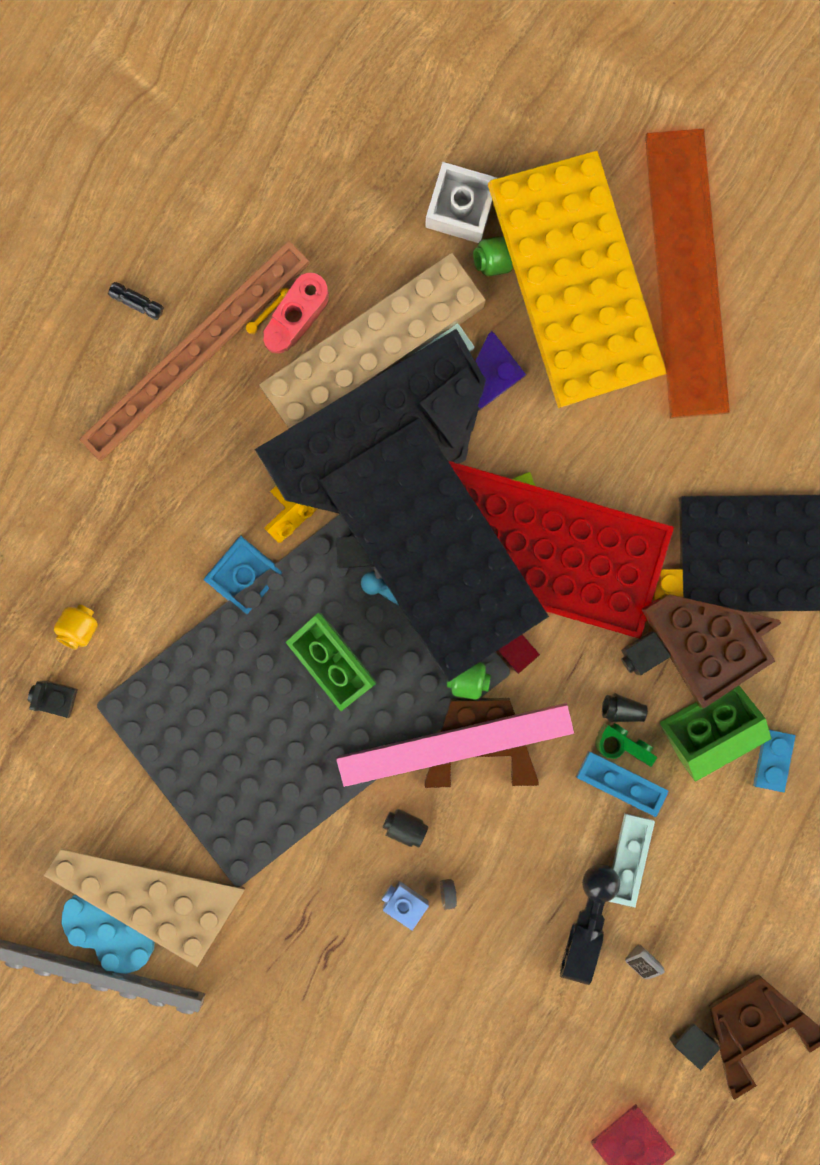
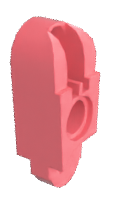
(281, 333)

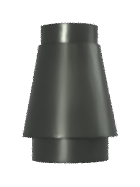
(621, 709)

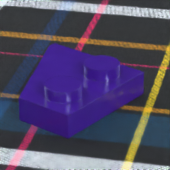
(498, 369)

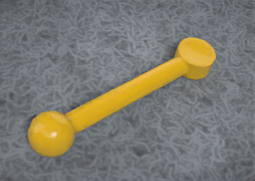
(251, 327)

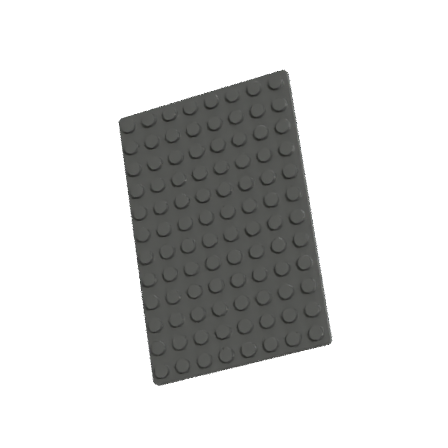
(246, 730)

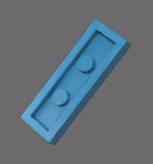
(622, 784)

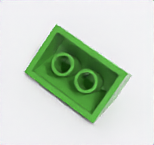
(330, 661)
(717, 733)

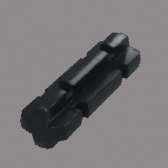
(135, 300)

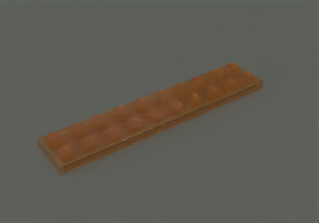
(687, 273)

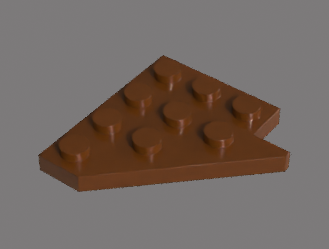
(710, 644)

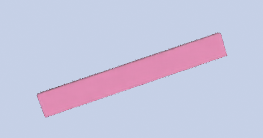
(455, 744)

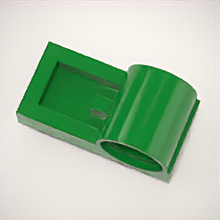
(639, 750)

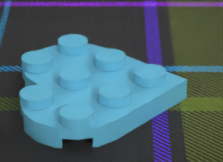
(115, 943)

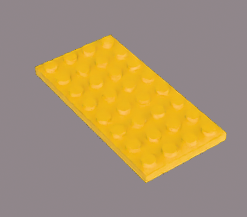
(577, 278)

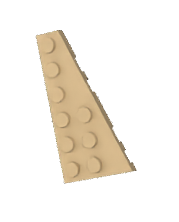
(160, 904)

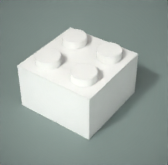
(460, 203)

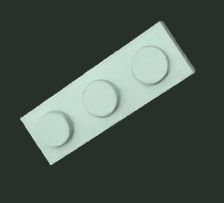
(631, 857)

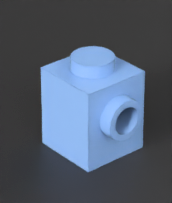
(404, 905)

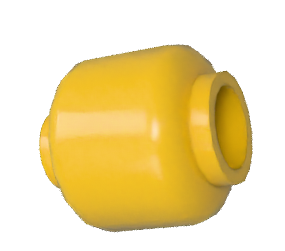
(75, 627)

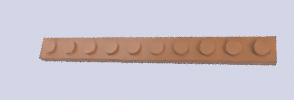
(194, 351)

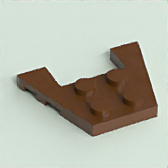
(470, 712)
(751, 1019)

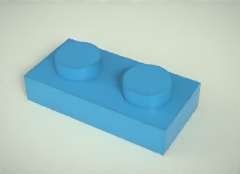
(774, 762)

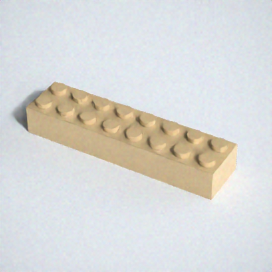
(375, 341)

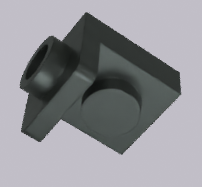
(52, 698)

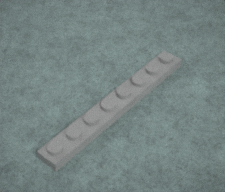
(78, 971)

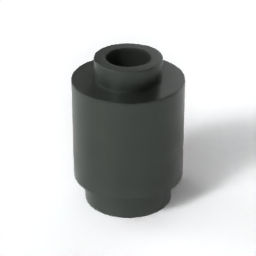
(405, 828)

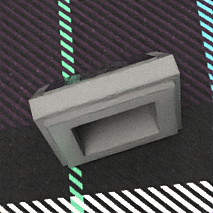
(644, 963)

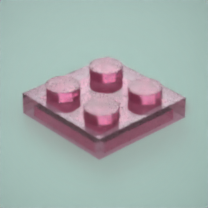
(632, 1141)

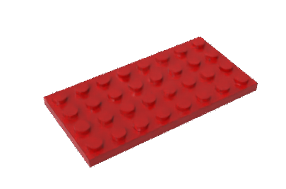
(573, 552)

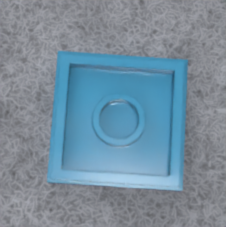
(238, 570)

